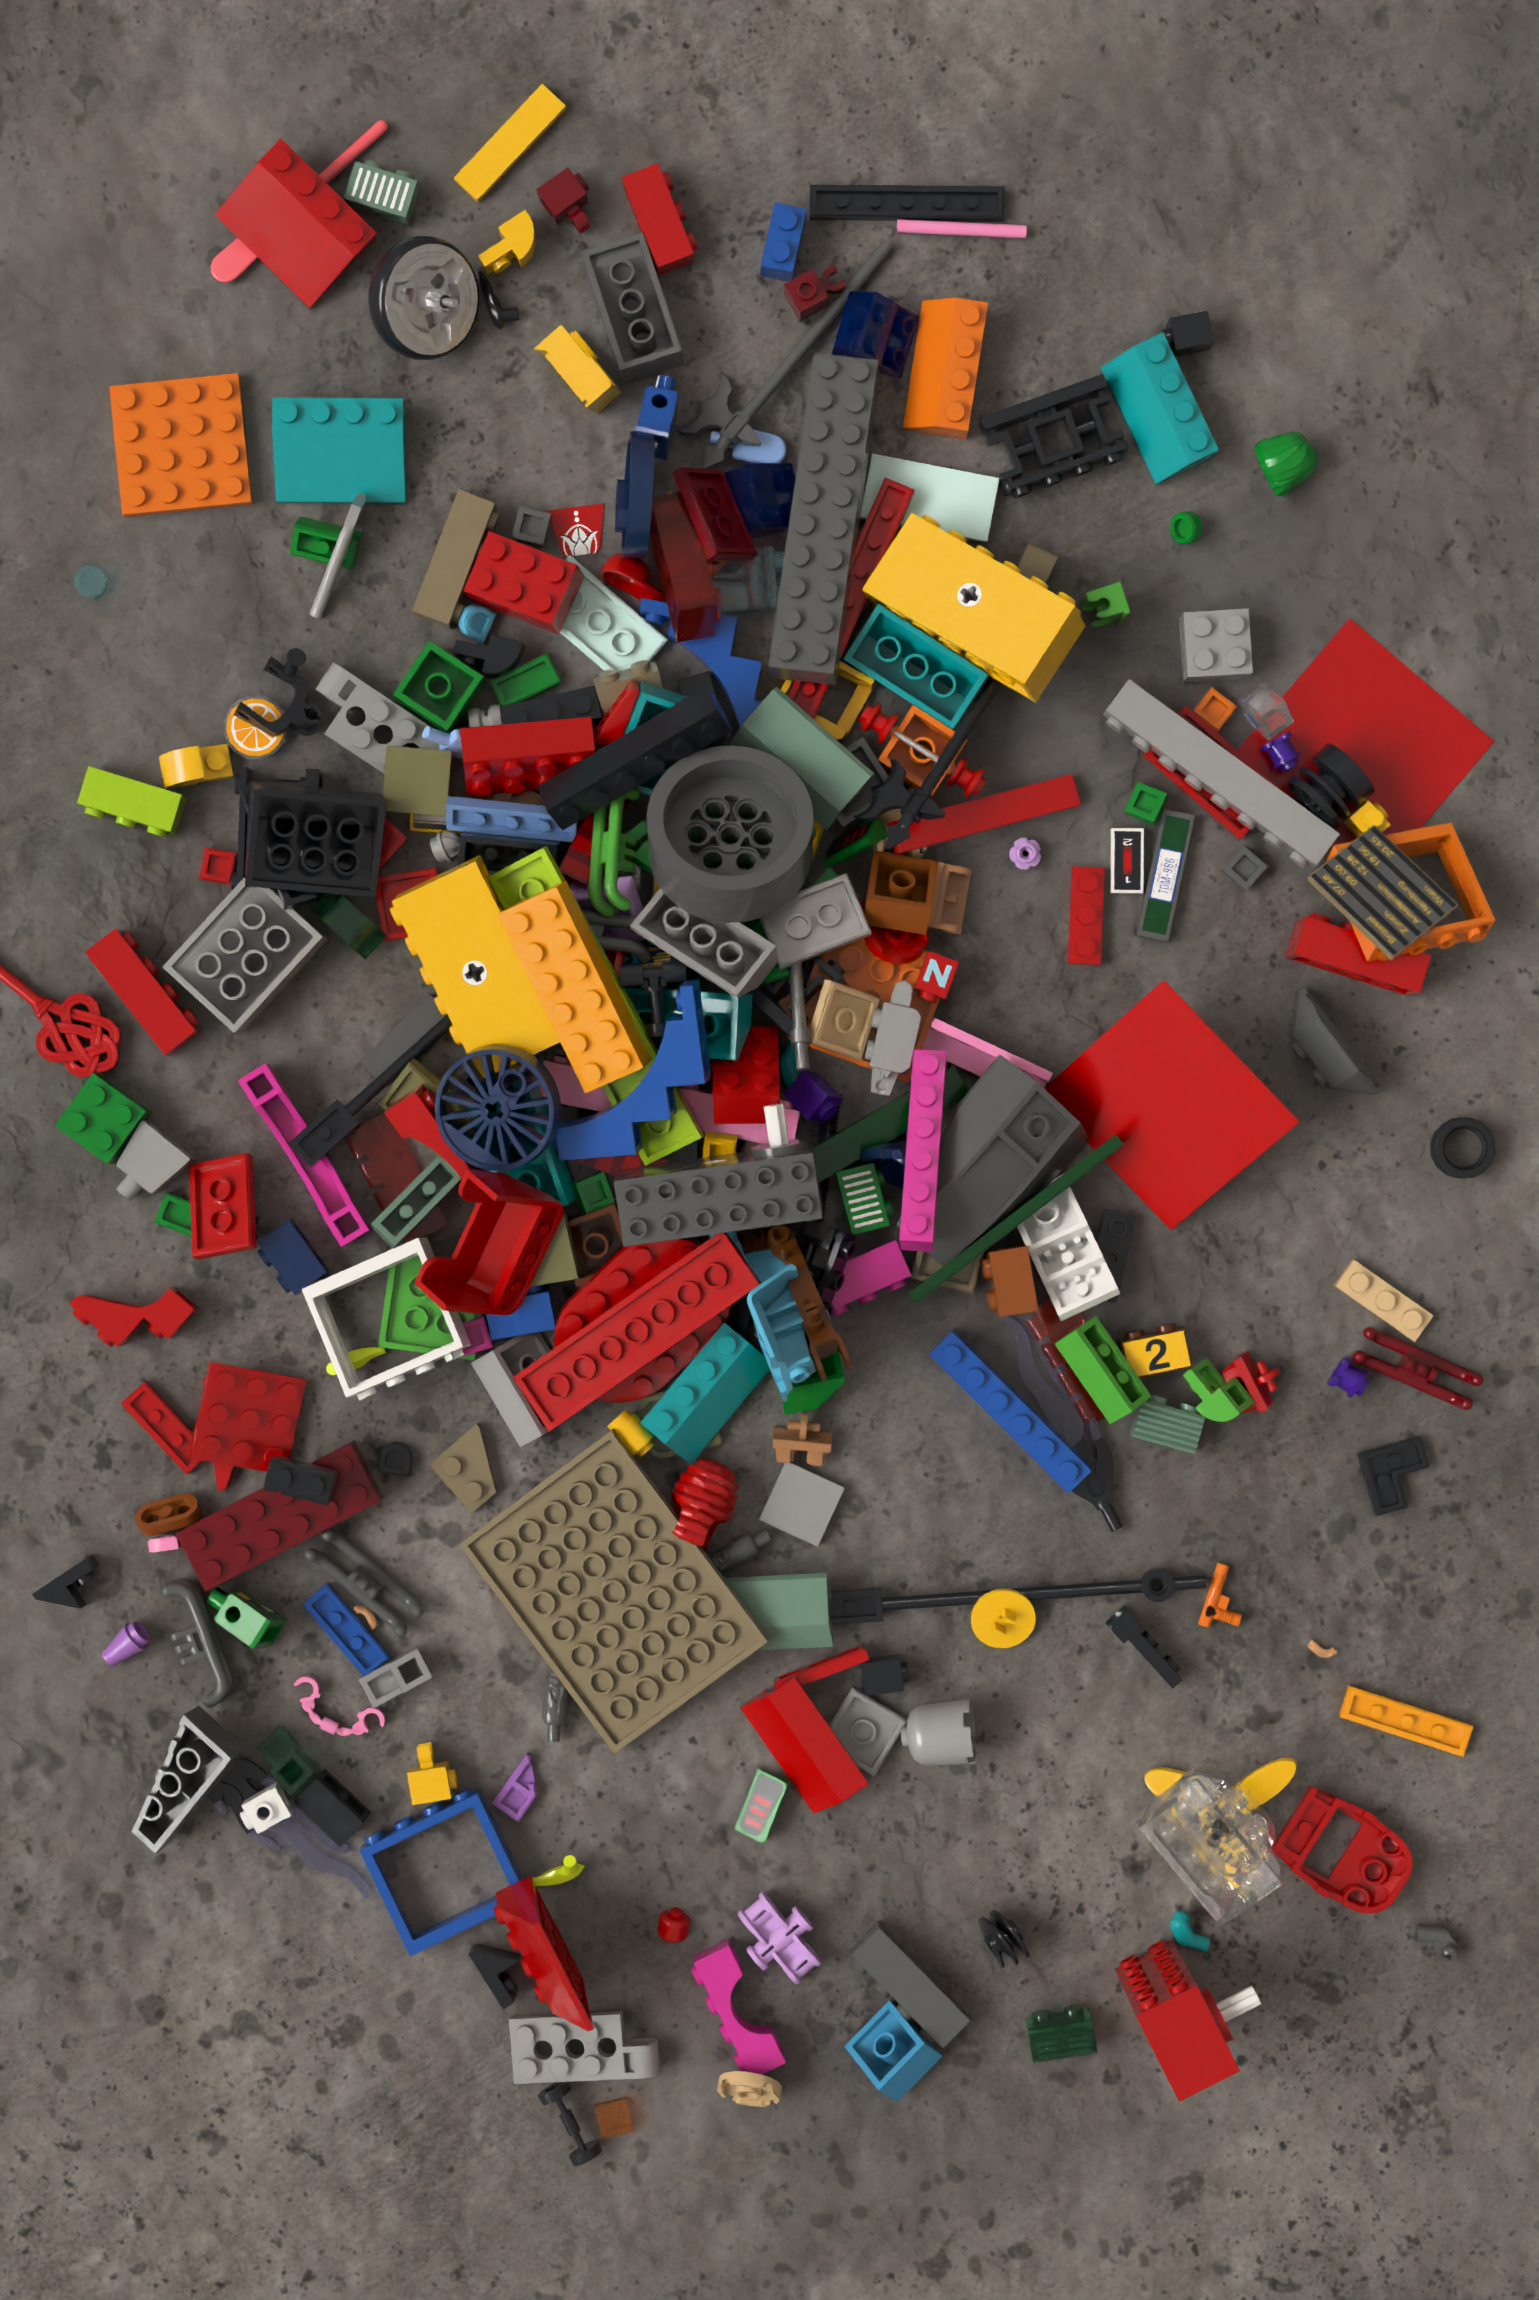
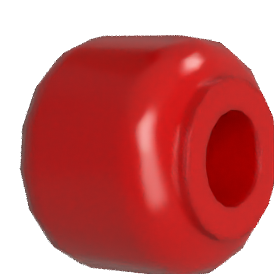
(673, 1925)

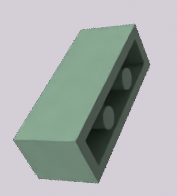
(416, 1202)

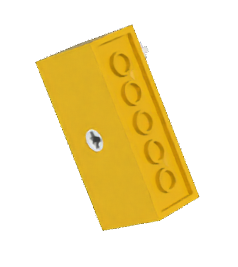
(976, 605)
(455, 925)

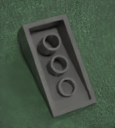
(633, 308)

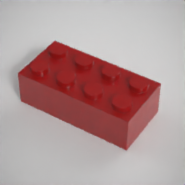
(522, 754)
(1339, 952)

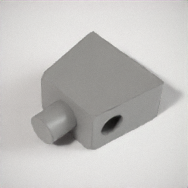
(150, 1161)

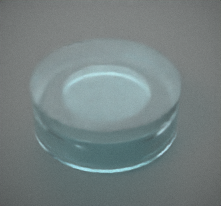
(90, 582)

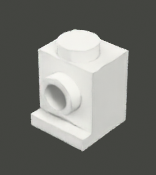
(272, 1798)

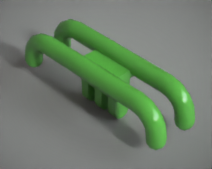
(610, 851)

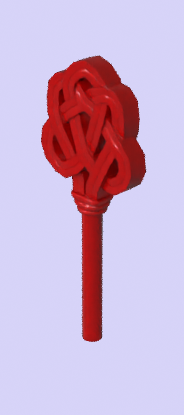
(99, 1041)

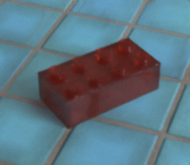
(683, 570)

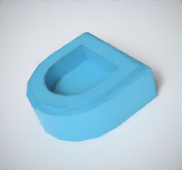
(476, 622)

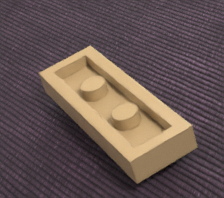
(1383, 1300)

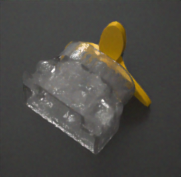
(1217, 1832)

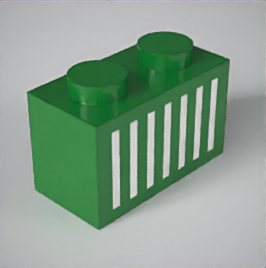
(863, 1198)

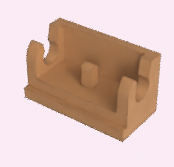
(949, 898)

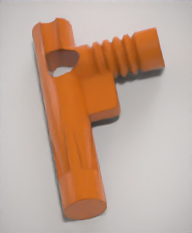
(1218, 1601)

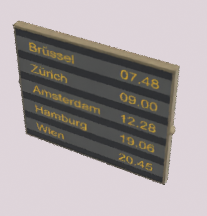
(1382, 892)

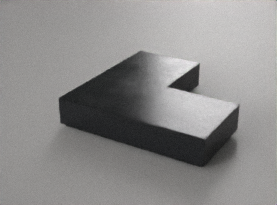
(1382, 1470)

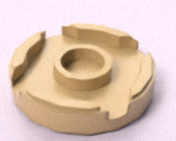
(749, 2088)

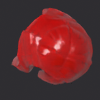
(703, 1500)

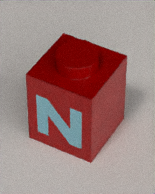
(935, 977)

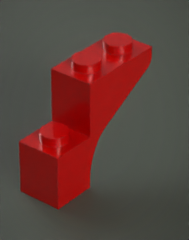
(121, 1320)

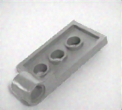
(349, 692)
(632, 2059)

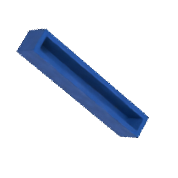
(1011, 1410)

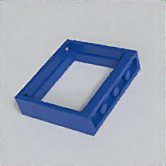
(408, 1827)

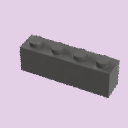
(909, 1984)

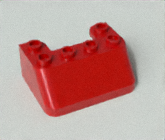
(497, 1248)

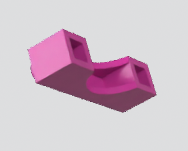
(755, 2045)

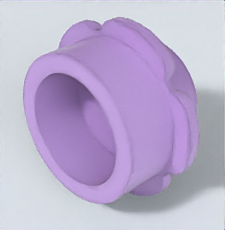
(1021, 861)

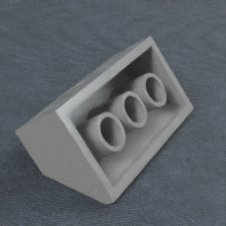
(717, 950)

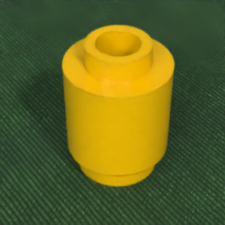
(632, 1433)

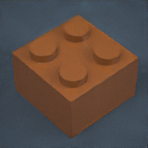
(900, 892)
(1009, 1280)

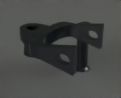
(298, 712)

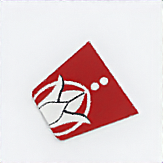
(578, 529)

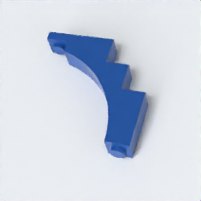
(735, 674)
(679, 1062)

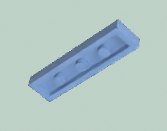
(504, 819)

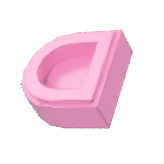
(163, 1543)

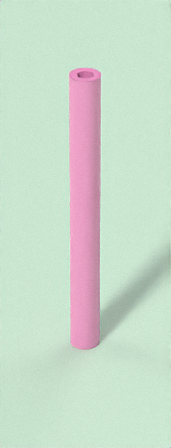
(961, 228)

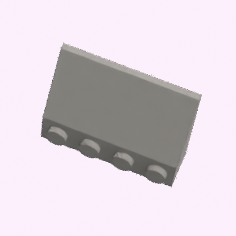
(244, 955)

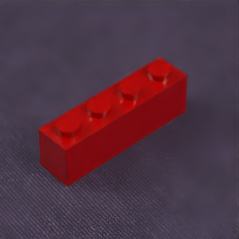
(143, 992)

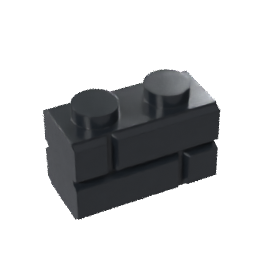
(301, 1480)

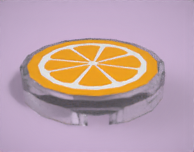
(249, 740)

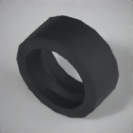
(1486, 1139)

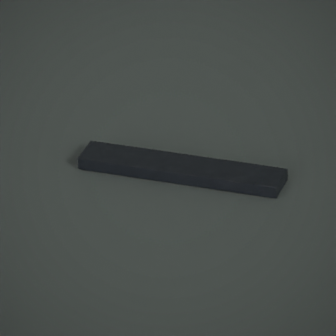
(907, 203)

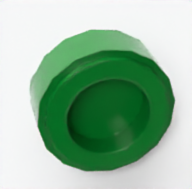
(1186, 527)

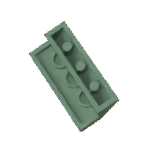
(819, 760)
(789, 1608)

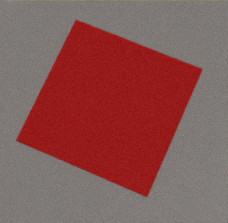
(1385, 721)
(1174, 1101)

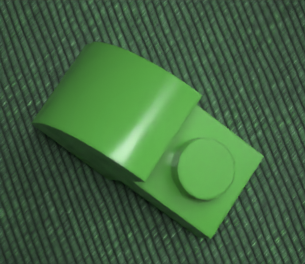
(1219, 1399)

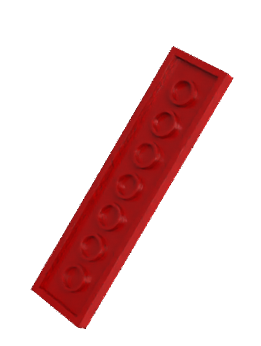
(637, 1330)

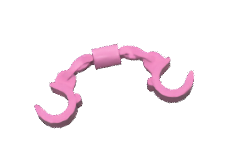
(329, 1725)

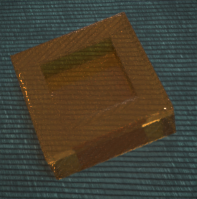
(614, 2117)

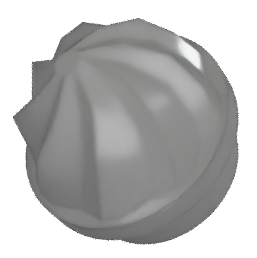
(445, 846)

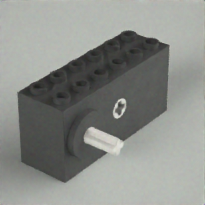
(723, 1192)

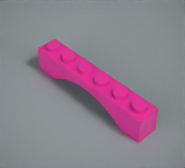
(923, 1150)
(323, 1181)

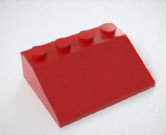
(296, 223)
(543, 1952)

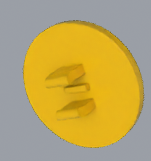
(1003, 1618)

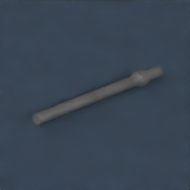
(800, 1034)

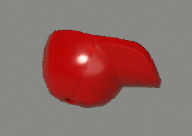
(631, 577)

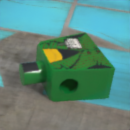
(246, 1617)

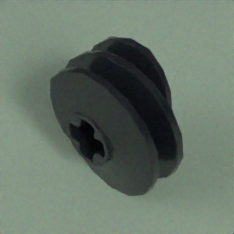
(1001, 1936)

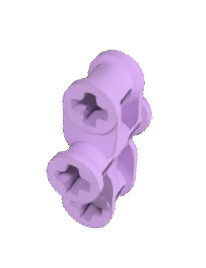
(779, 1938)

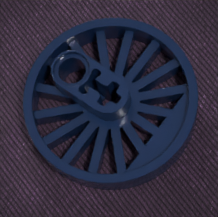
(635, 496)
(484, 1102)

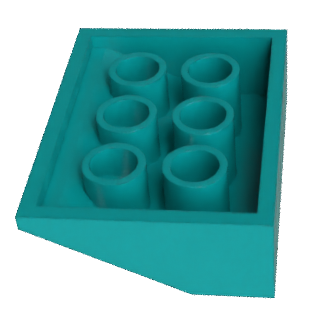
(339, 449)

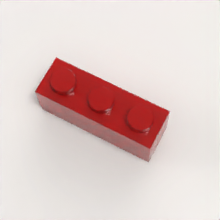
(659, 218)

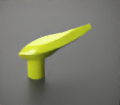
(359, 1357)
(561, 1873)

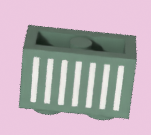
(382, 192)

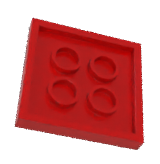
(246, 1416)

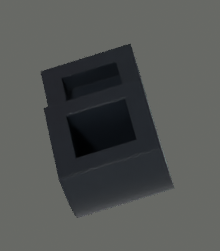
(498, 658)

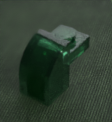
(349, 923)
(291, 1763)

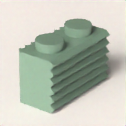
(1168, 1425)

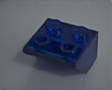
(876, 330)
(763, 496)

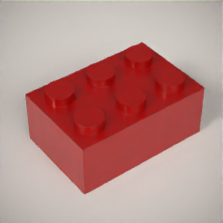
(524, 582)
(750, 1082)

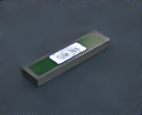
(1165, 875)

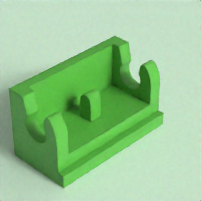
(1110, 605)

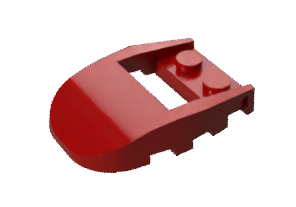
(1371, 1866)

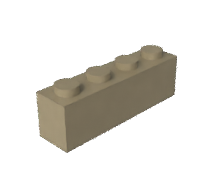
(454, 559)

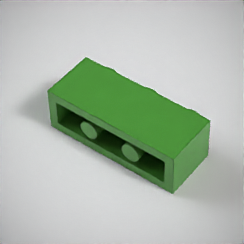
(1103, 1370)

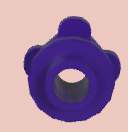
(1282, 752)
(1349, 1378)

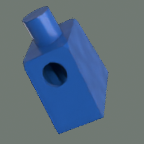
(659, 414)

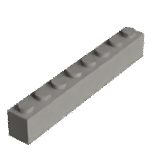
(1220, 774)

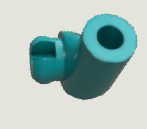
(787, 1065)

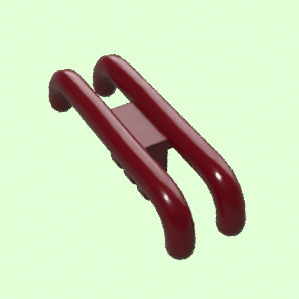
(1417, 1368)

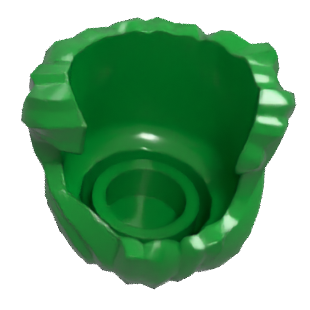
(1286, 460)

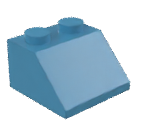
(892, 2052)

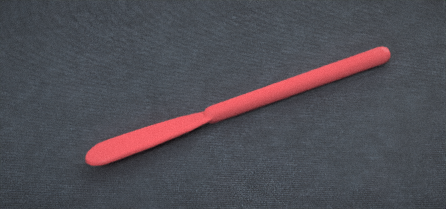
(237, 257)

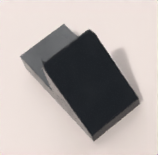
(62, 1589)
(491, 1964)

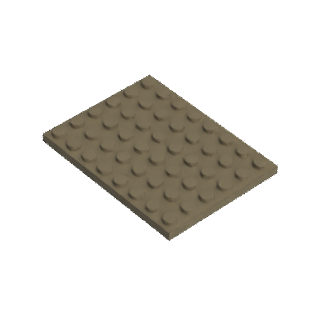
(612, 1593)

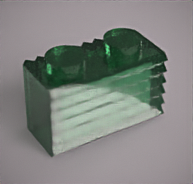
(1060, 2034)

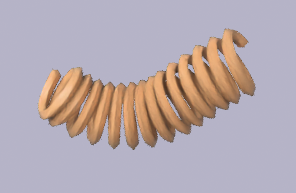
(366, 1613)
(1328, 1652)

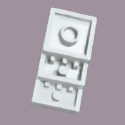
(1067, 1256)

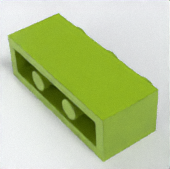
(131, 802)

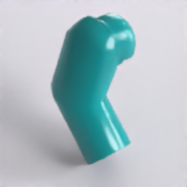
(1184, 1934)

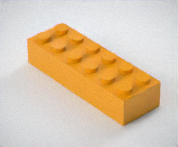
(575, 987)

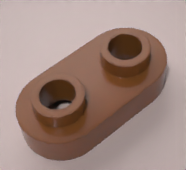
(168, 1514)

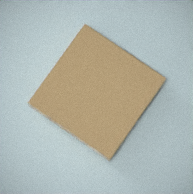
(843, 1019)

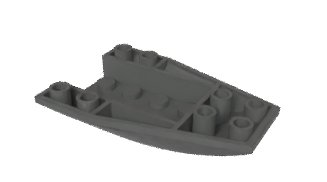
(998, 1155)

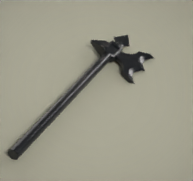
(920, 803)

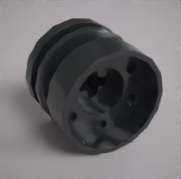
(1336, 781)

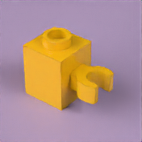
(430, 1780)

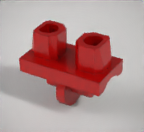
(1245, 1370)

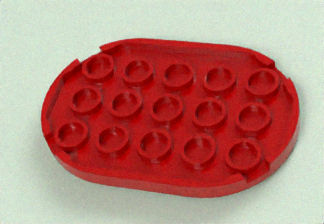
(611, 1284)

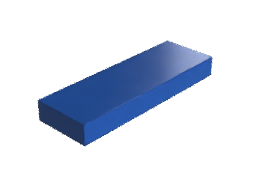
(346, 1630)

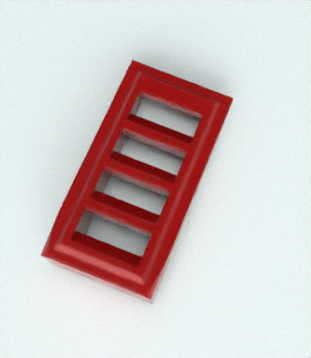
(617, 717)

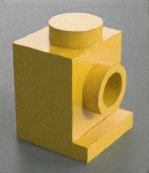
(1367, 816)

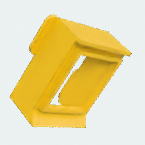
(579, 368)
(856, 704)

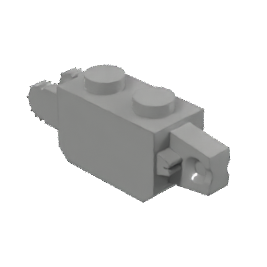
(894, 1039)

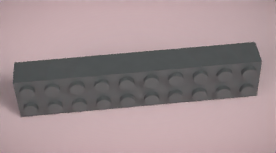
(824, 519)

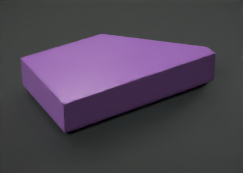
(518, 1790)

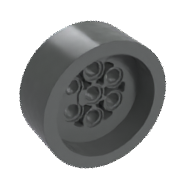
(731, 785)

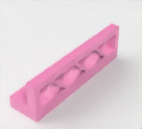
(975, 1054)

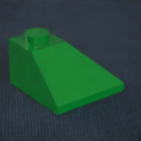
(812, 1391)

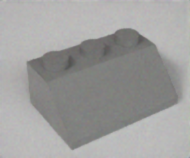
(497, 1373)

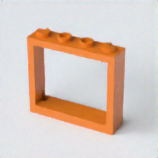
(1480, 919)

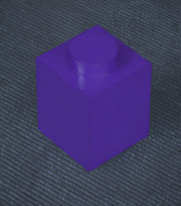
(813, 1096)

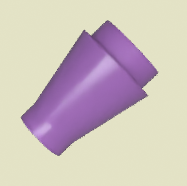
(128, 1642)

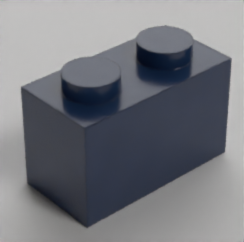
(292, 1257)

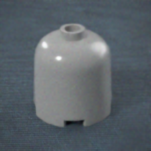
(941, 1733)

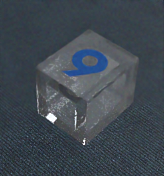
(1266, 711)

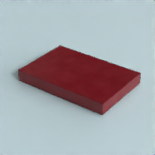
(715, 514)

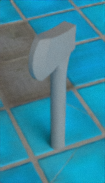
(337, 557)

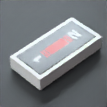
(1126, 860)

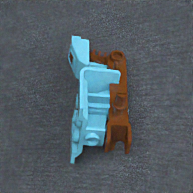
(787, 1309)

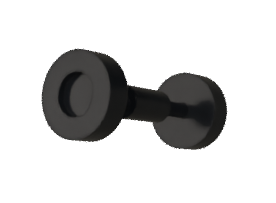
(584, 2152)

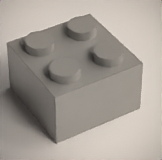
(1215, 645)

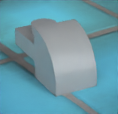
(395, 1677)

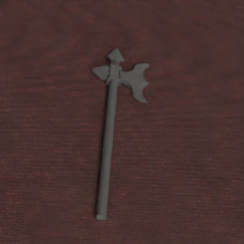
(737, 428)

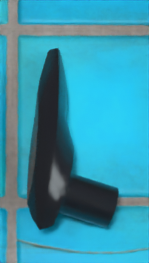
(493, 304)

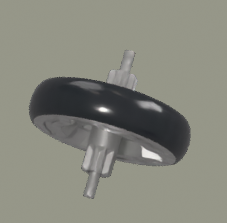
(404, 294)

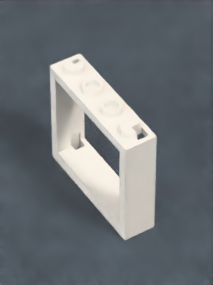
(333, 1341)

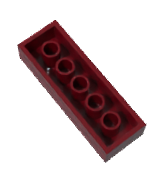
(273, 1522)

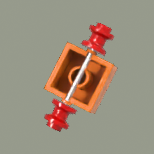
(918, 746)

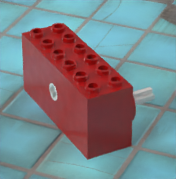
(1181, 2020)

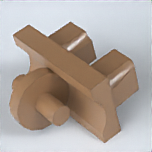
(803, 1437)

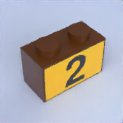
(1156, 1352)

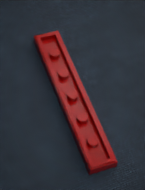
(992, 813)

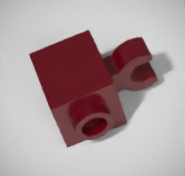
(564, 197)
(809, 294)

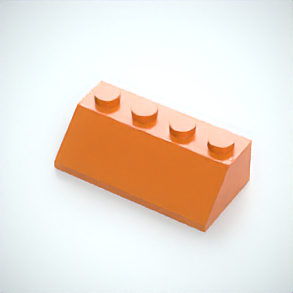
(945, 367)

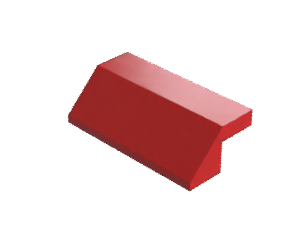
(804, 1745)

